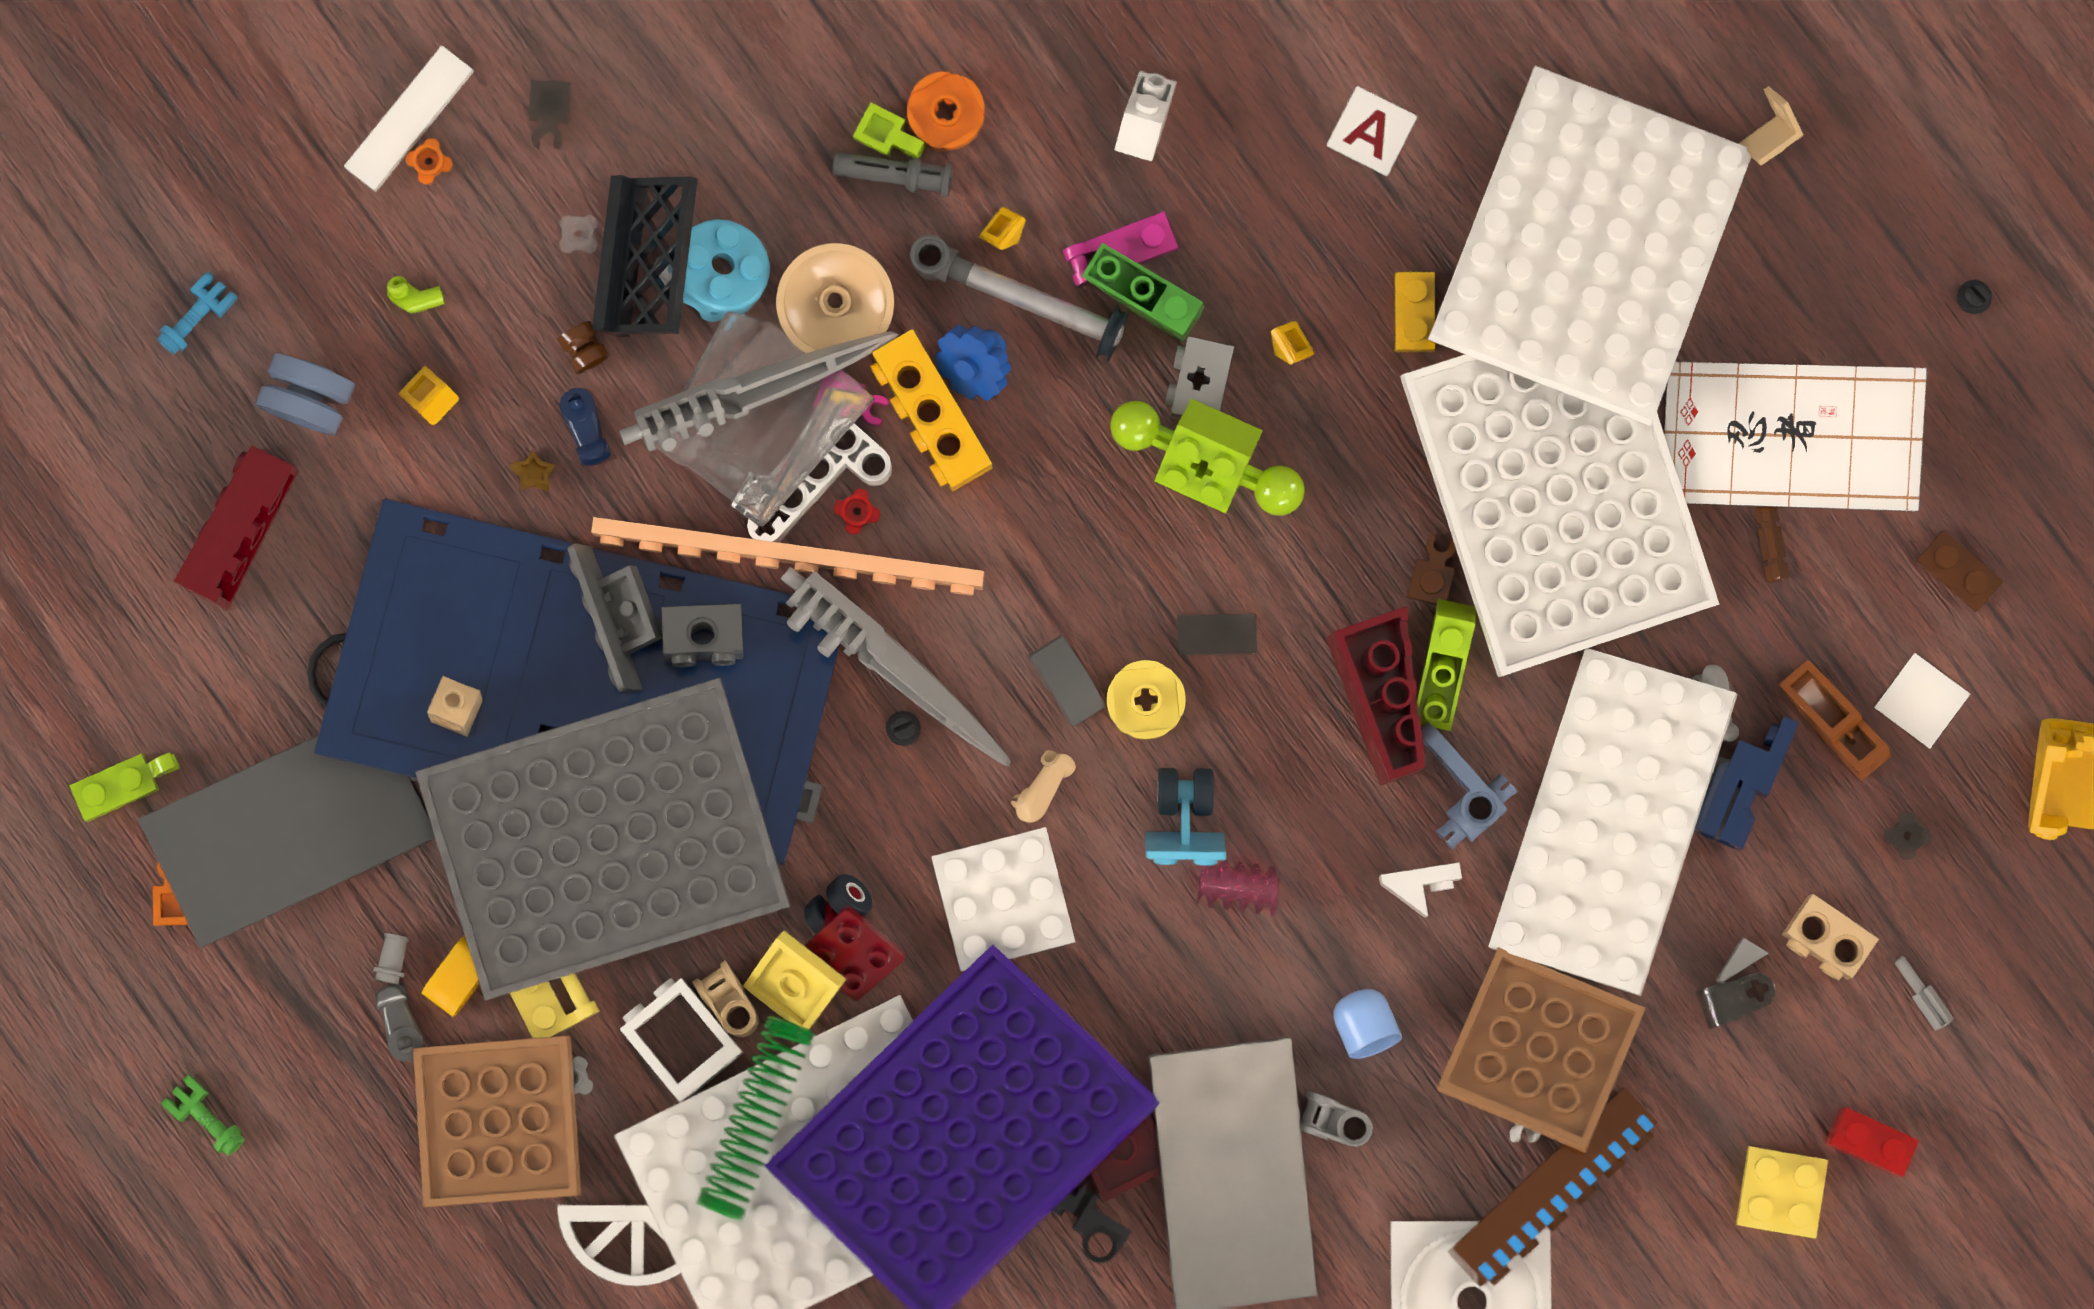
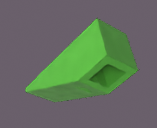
(1144, 292)

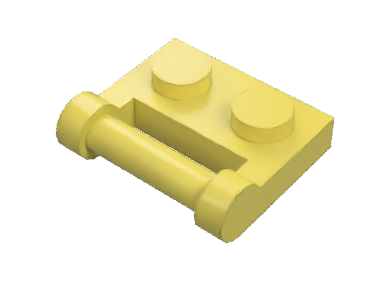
(544, 1012)

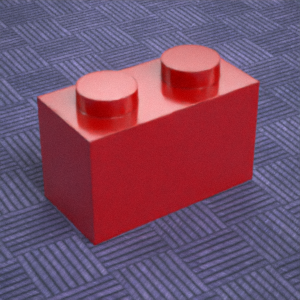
(1871, 1142)

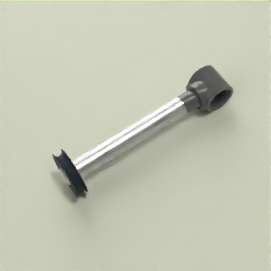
(953, 267)

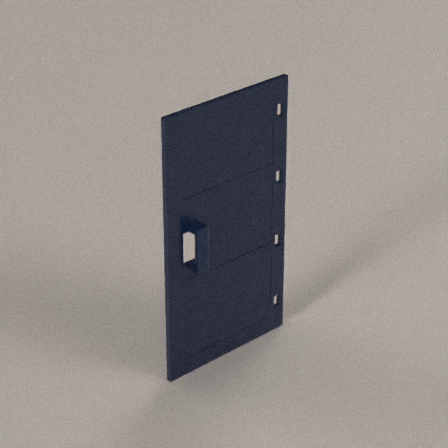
(518, 632)

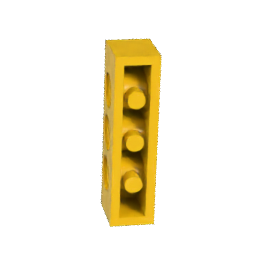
(909, 354)

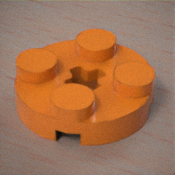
(951, 89)

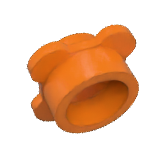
(431, 150)

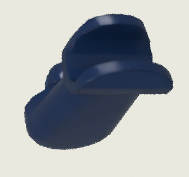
(583, 422)

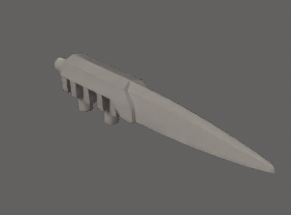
(737, 395)
(879, 651)

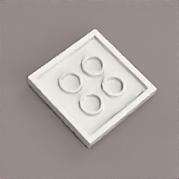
(1003, 897)

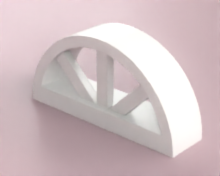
(620, 1217)

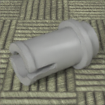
(391, 959)

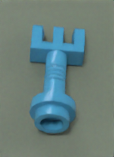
(173, 338)

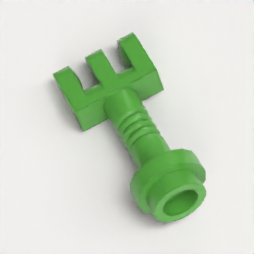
(227, 1139)

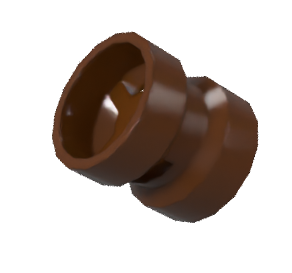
(583, 347)

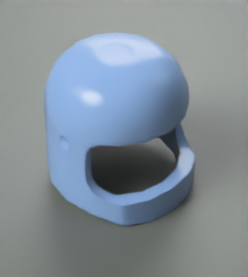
(1366, 1023)

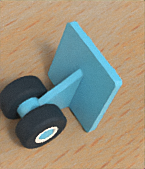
(1200, 847)

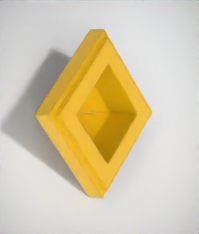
(1004, 229)
(1290, 343)

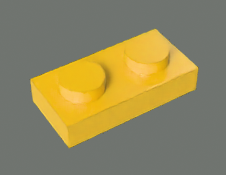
(1414, 311)

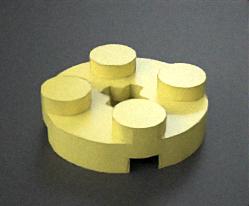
(1131, 717)

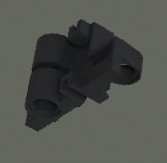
(1092, 1222)

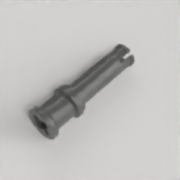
(912, 174)

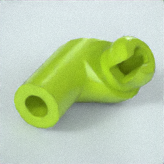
(412, 299)

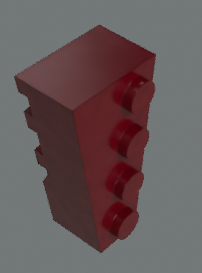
(236, 527)
(1382, 691)

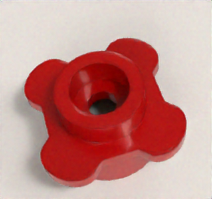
(855, 522)

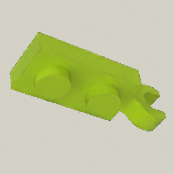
(121, 784)

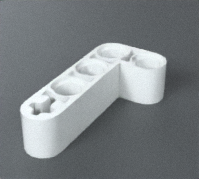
(814, 488)

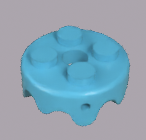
(718, 293)

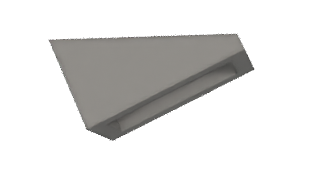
(1742, 957)

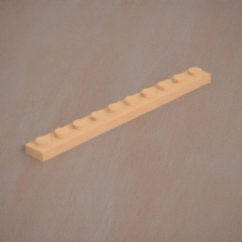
(805, 558)

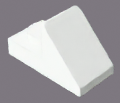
(1409, 884)

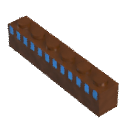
(1550, 1189)

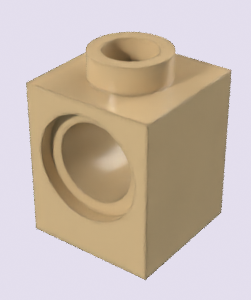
(455, 706)

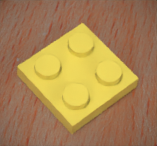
(794, 981)
(1781, 1192)

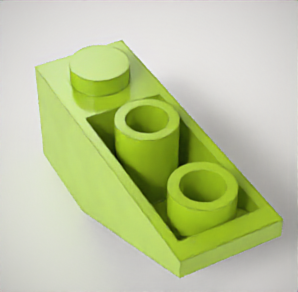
(1445, 663)

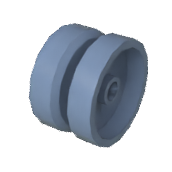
(306, 390)

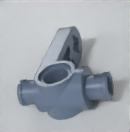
(1461, 822)

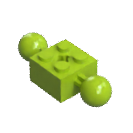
(1208, 456)

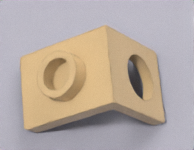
(1775, 134)

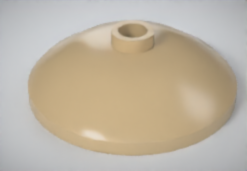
(827, 270)

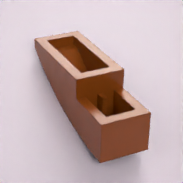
(1835, 720)

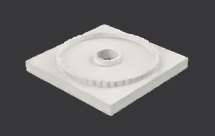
(1431, 1279)

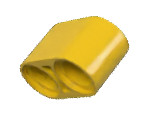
(453, 980)

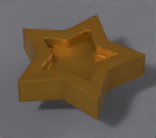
(533, 472)

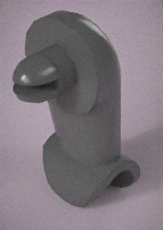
(399, 1022)

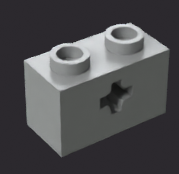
(1203, 357)

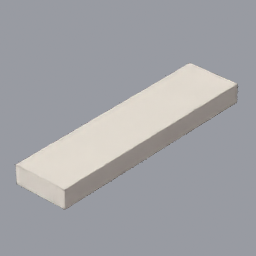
(408, 118)

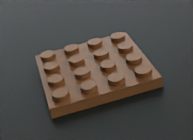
(1541, 1049)
(497, 1121)

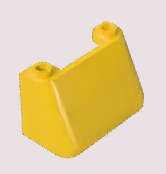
(2063, 778)

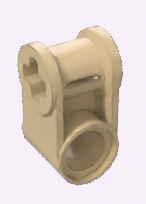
(726, 998)

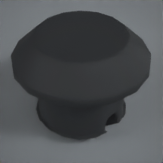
(1974, 296)
(903, 728)

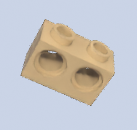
(1833, 929)

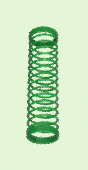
(779, 1028)

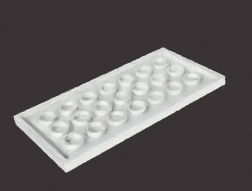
(1613, 821)

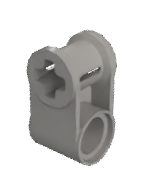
(1331, 1120)

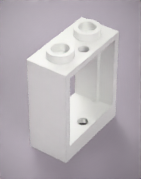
(705, 1072)

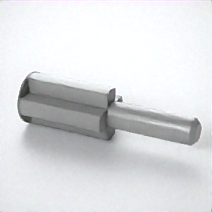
(1925, 997)

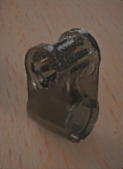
(1729, 999)

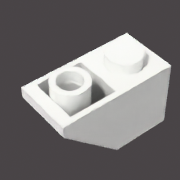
(1145, 115)

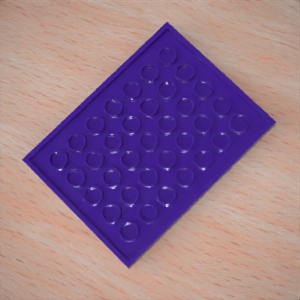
(961, 1134)

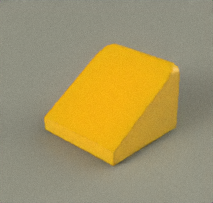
(429, 395)

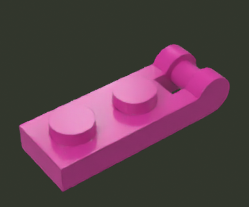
(1137, 241)

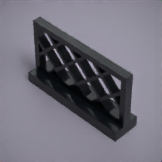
(623, 254)

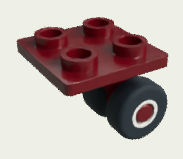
(847, 939)

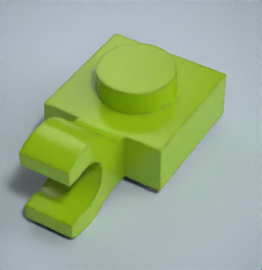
(883, 131)

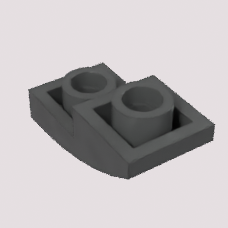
(1067, 680)

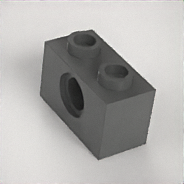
(683, 621)

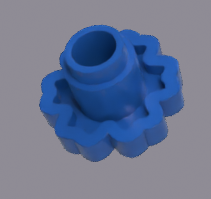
(973, 361)

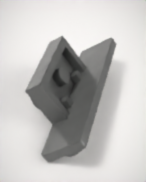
(619, 613)

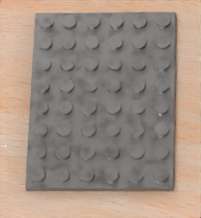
(602, 839)

